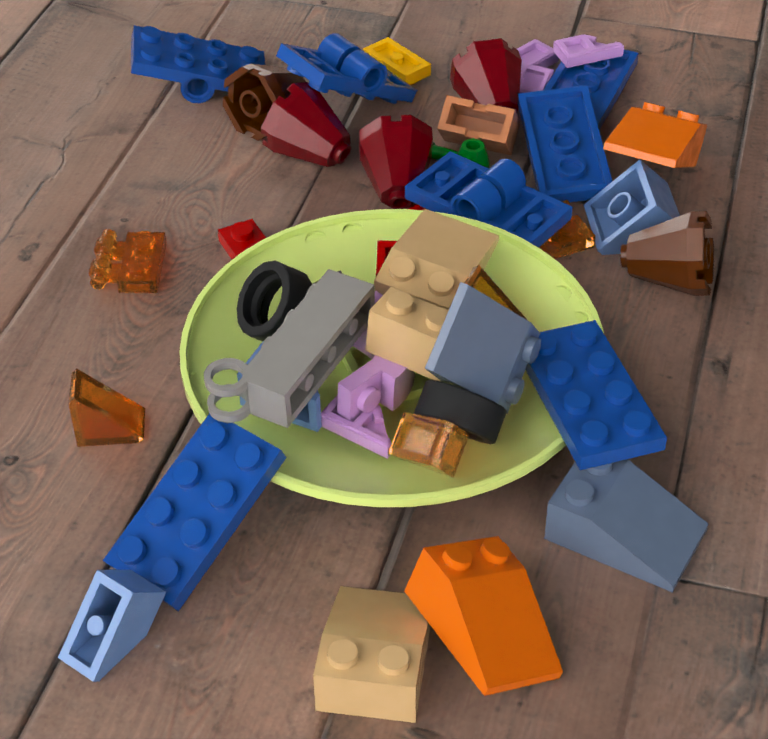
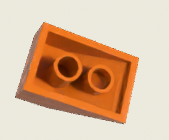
(658, 136)
(485, 613)

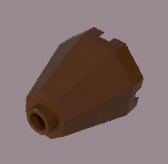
(252, 93)
(673, 254)

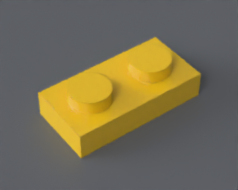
(399, 60)

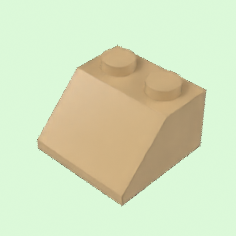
(404, 330)

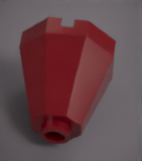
(488, 73)
(306, 128)
(395, 155)

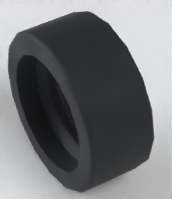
(258, 293)
(467, 410)

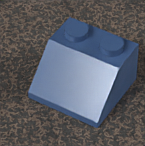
(629, 205)

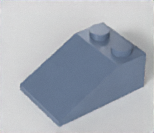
(484, 347)
(624, 522)

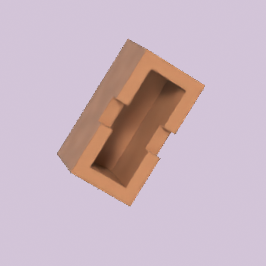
(490, 123)

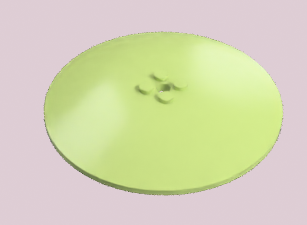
(329, 464)

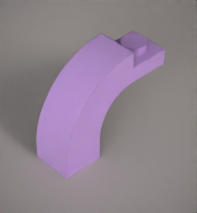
(373, 384)

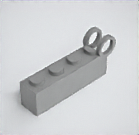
(298, 354)

